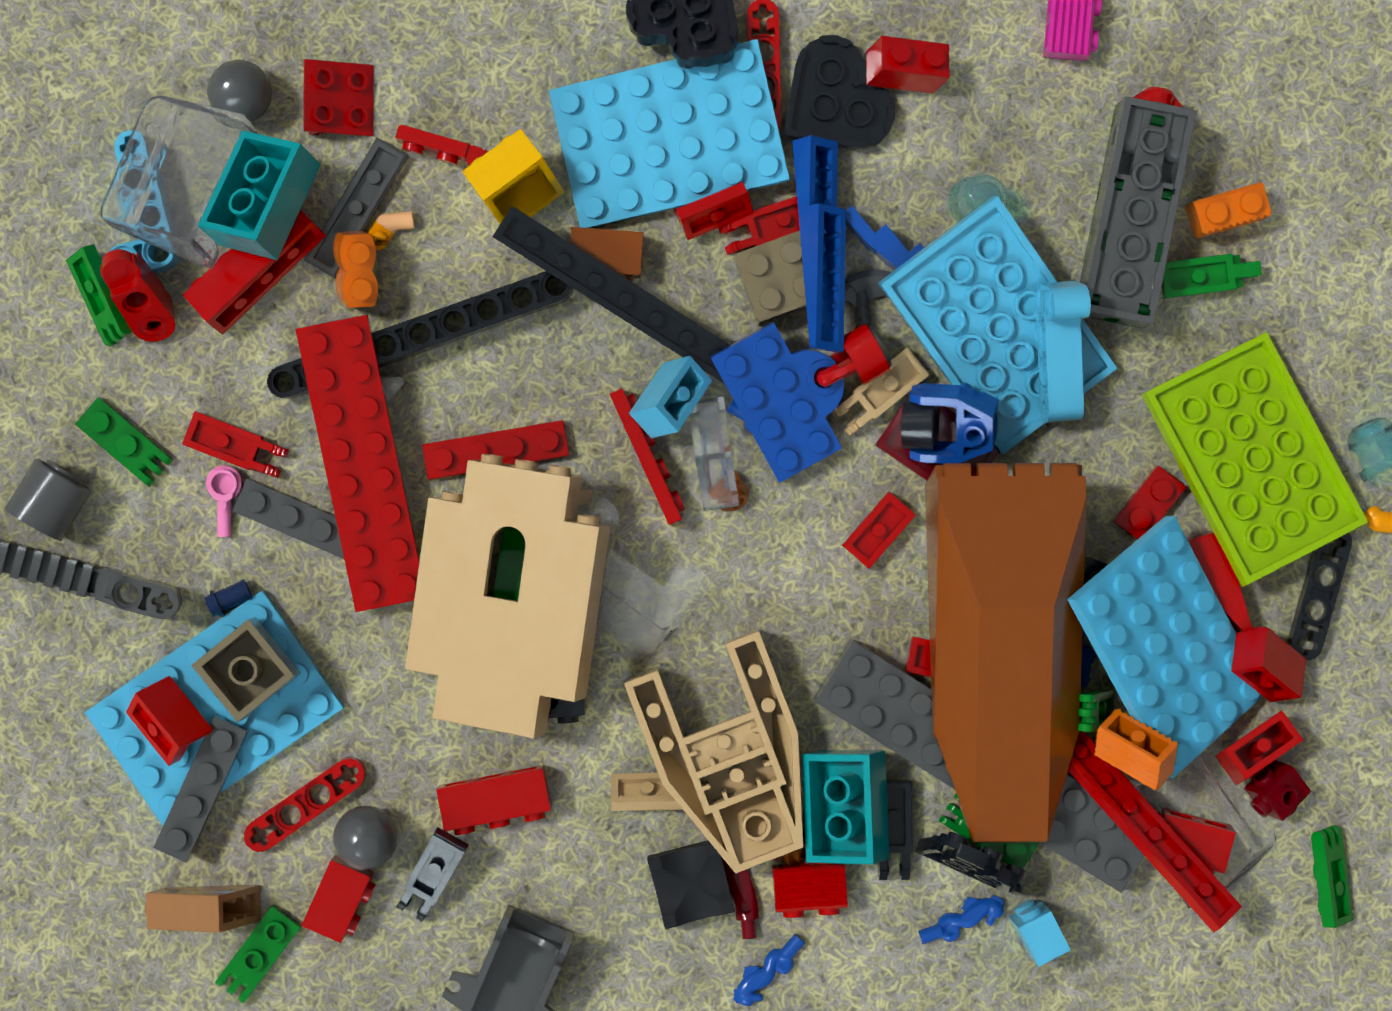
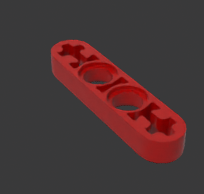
(772, 66)
(304, 802)

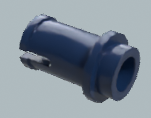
(228, 598)

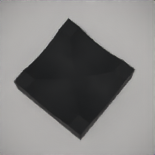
(690, 884)

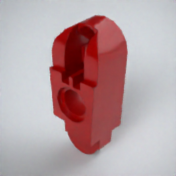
(138, 295)

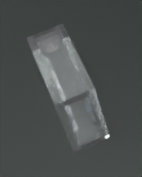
(714, 454)

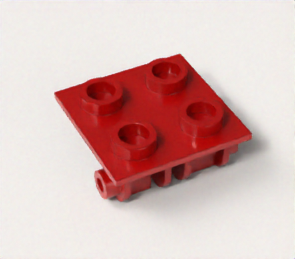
(337, 98)

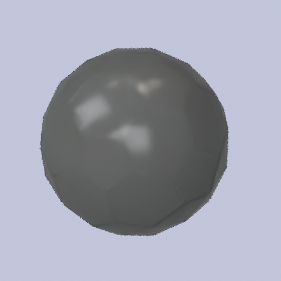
(240, 89)
(365, 837)

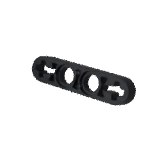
(1325, 594)

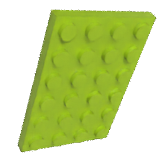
(1254, 459)

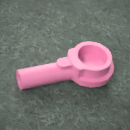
(223, 485)

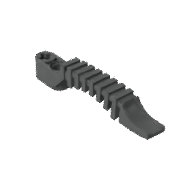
(86, 579)

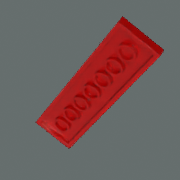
(360, 461)

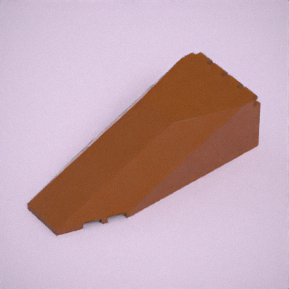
(1005, 638)

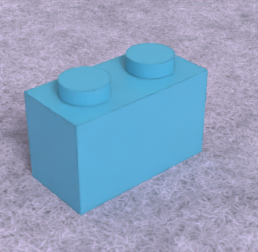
(670, 397)
(1039, 931)

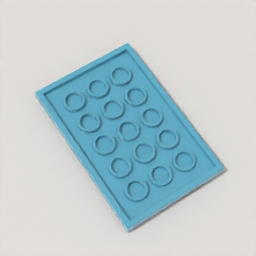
(667, 136)
(976, 315)
(1165, 641)
(271, 727)

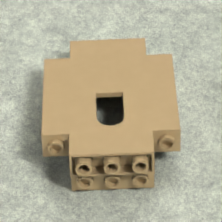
(495, 654)

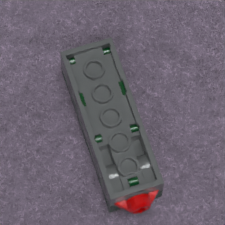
(1136, 207)

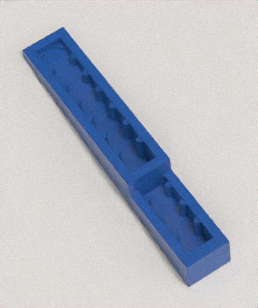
(822, 240)

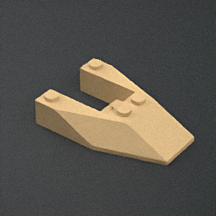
(737, 775)

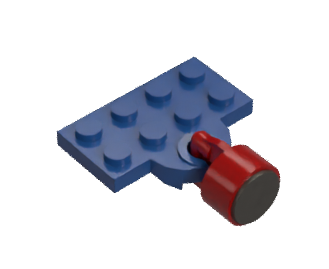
(792, 393)

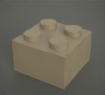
(773, 277)
(246, 669)

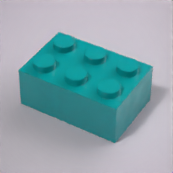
(259, 194)
(845, 806)

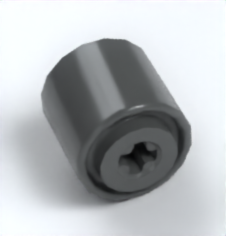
(48, 498)

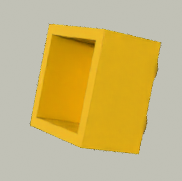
(514, 177)

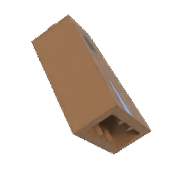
(203, 908)

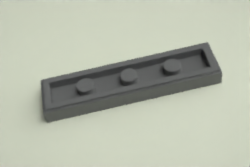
(358, 201)

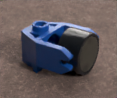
(974, 424)

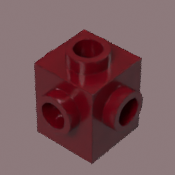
(1276, 790)

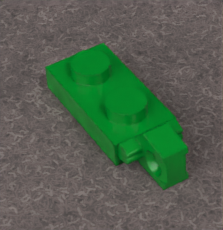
(1206, 275)

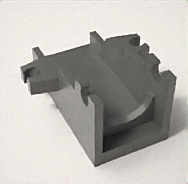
(517, 967)

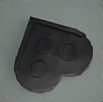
(694, 30)
(833, 99)
(981, 865)

